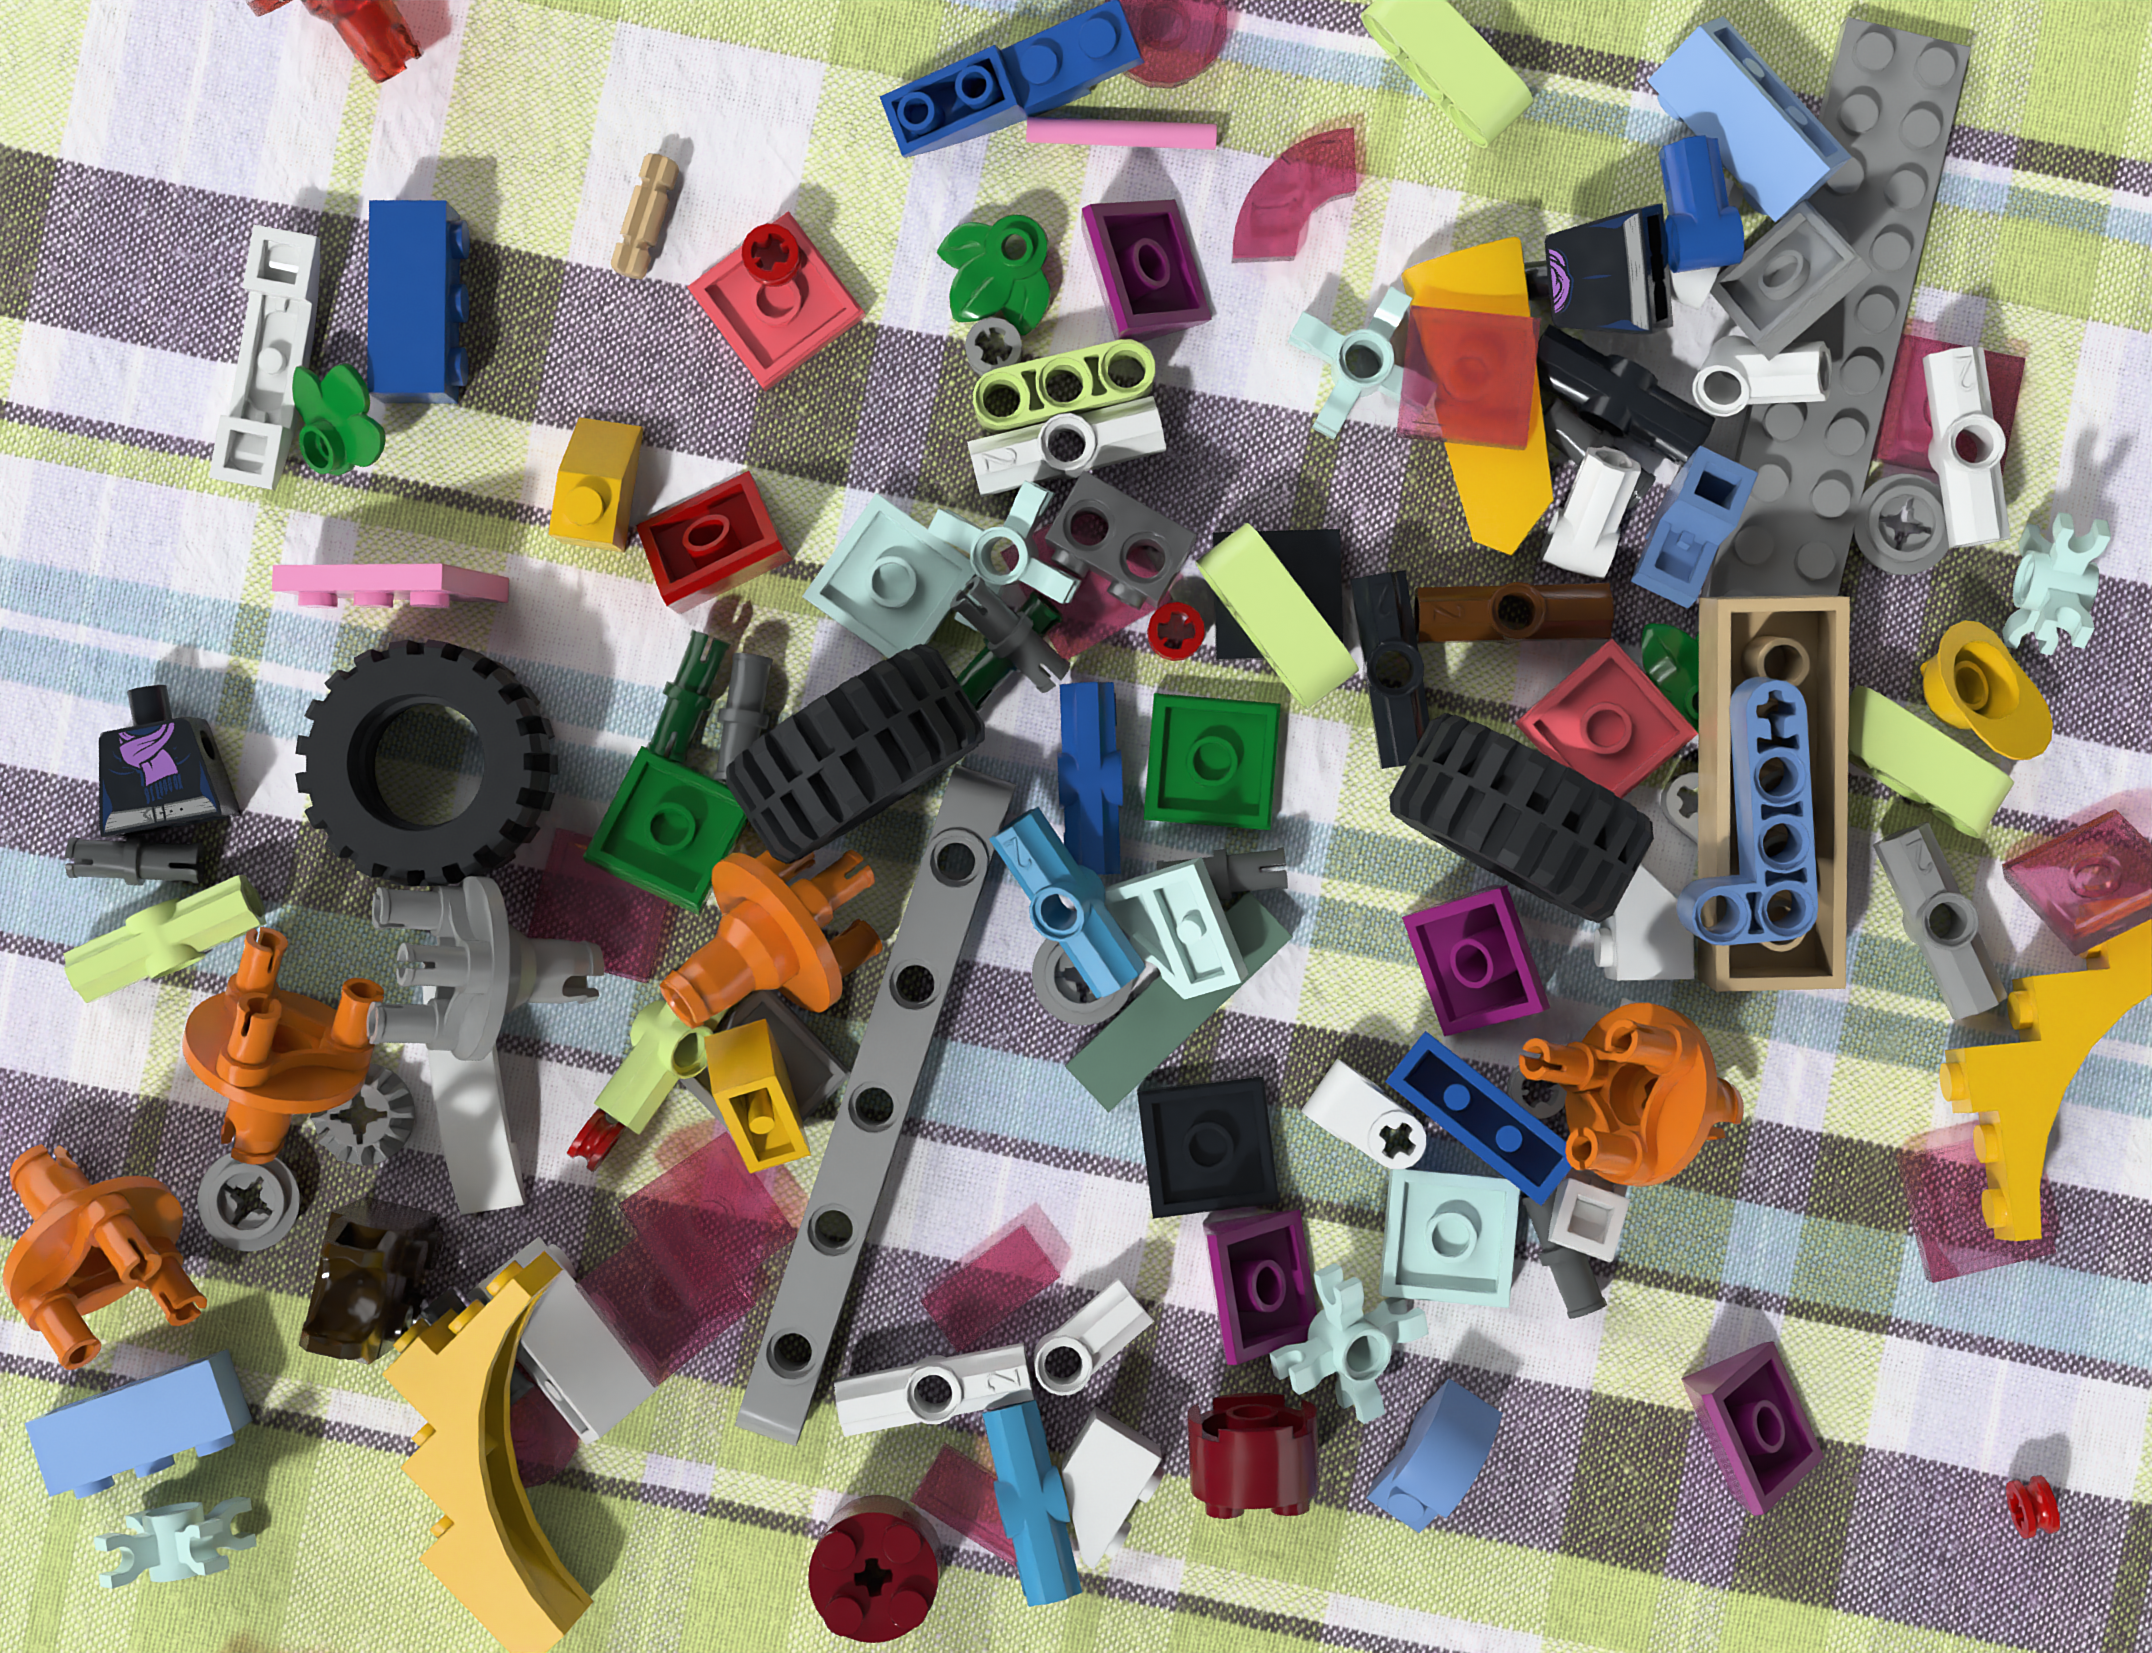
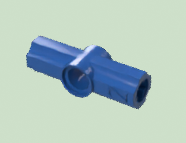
(1090, 775)

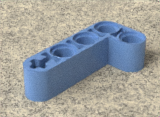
(1756, 813)

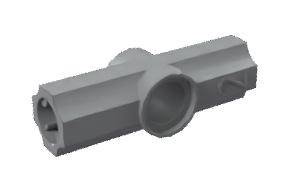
(1959, 957)

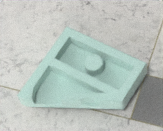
(1179, 927)

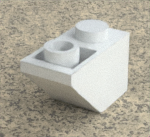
(1645, 935)
(1104, 1478)

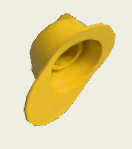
(1984, 690)

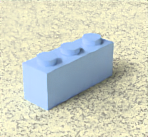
(1760, 124)
(139, 1426)

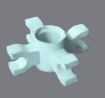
(1331, 346)
(1019, 527)
(2056, 584)
(1349, 1343)
(175, 1542)

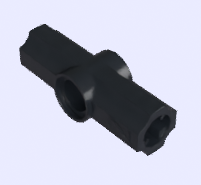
(1620, 397)
(1384, 626)

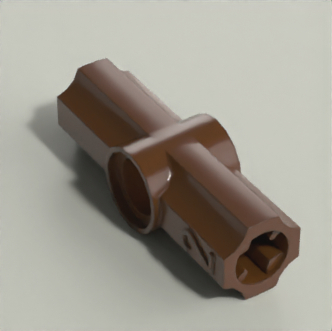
(1553, 613)

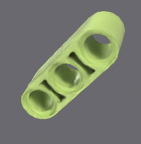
(1450, 64)
(1087, 364)
(1277, 616)
(1923, 763)

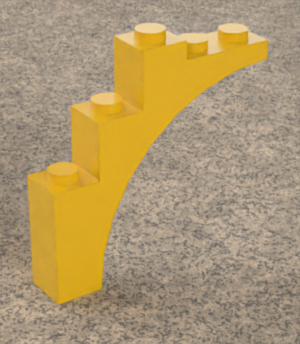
(2023, 1083)
(466, 1463)

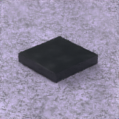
(1313, 563)
(1207, 1146)

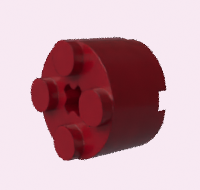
(1253, 1455)
(849, 1595)

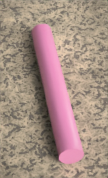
(1121, 133)

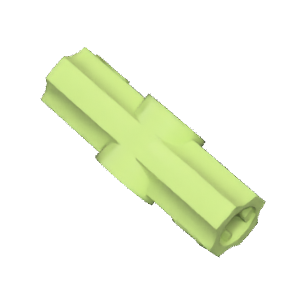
(164, 938)
(660, 1056)

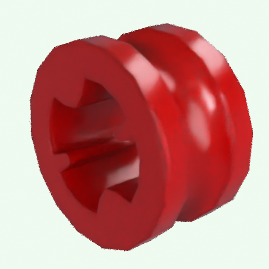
(761, 238)
(1162, 617)
(596, 1139)
(2033, 1506)

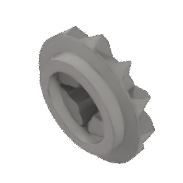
(1924, 509)
(1061, 995)
(383, 1136)
(221, 1206)

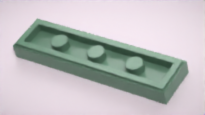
(1162, 1019)

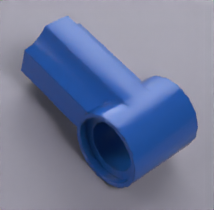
(1700, 223)

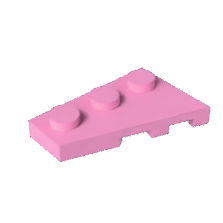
(382, 583)

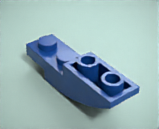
(1012, 83)

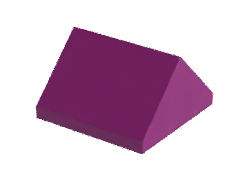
(1144, 268)
(1476, 960)
(1260, 1283)
(1754, 1425)

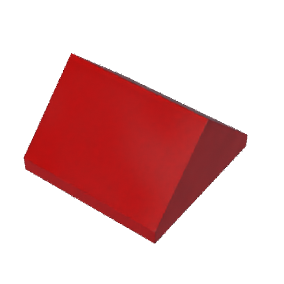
(712, 543)

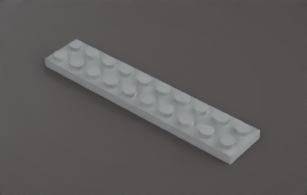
(1893, 112)

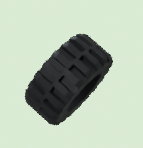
(345, 746)
(854, 752)
(1522, 816)

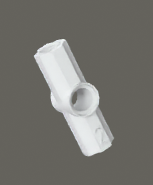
(1962, 404)
(1109, 438)
(892, 1399)

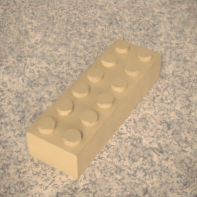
(1807, 646)

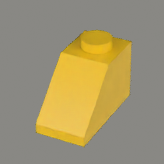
(596, 485)
(756, 1095)

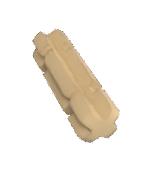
(644, 216)

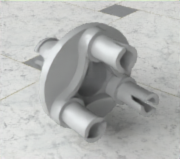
(477, 968)

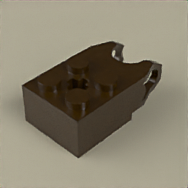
(370, 1279)

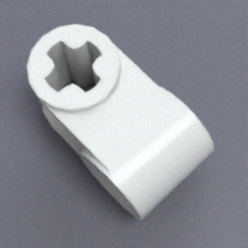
(1358, 1110)

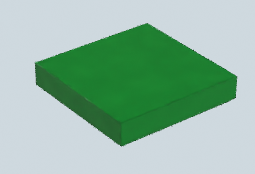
(1211, 761)
(667, 830)

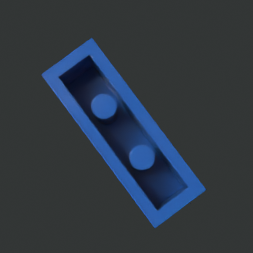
(416, 302)
(1482, 1117)

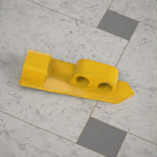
(1498, 487)

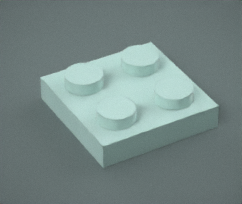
(890, 580)
(1449, 1237)

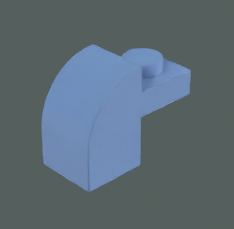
(1691, 524)
(1439, 1457)

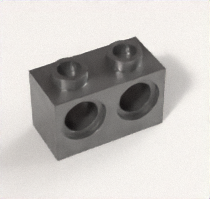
(1130, 526)

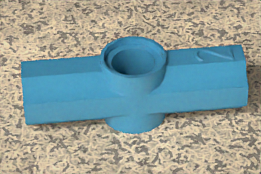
(1086, 935)
(1031, 1503)

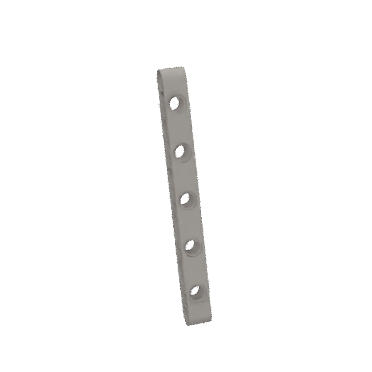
(861, 1148)

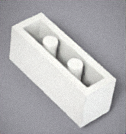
(574, 1352)

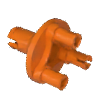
(774, 937)
(277, 1049)
(1637, 1093)
(92, 1250)

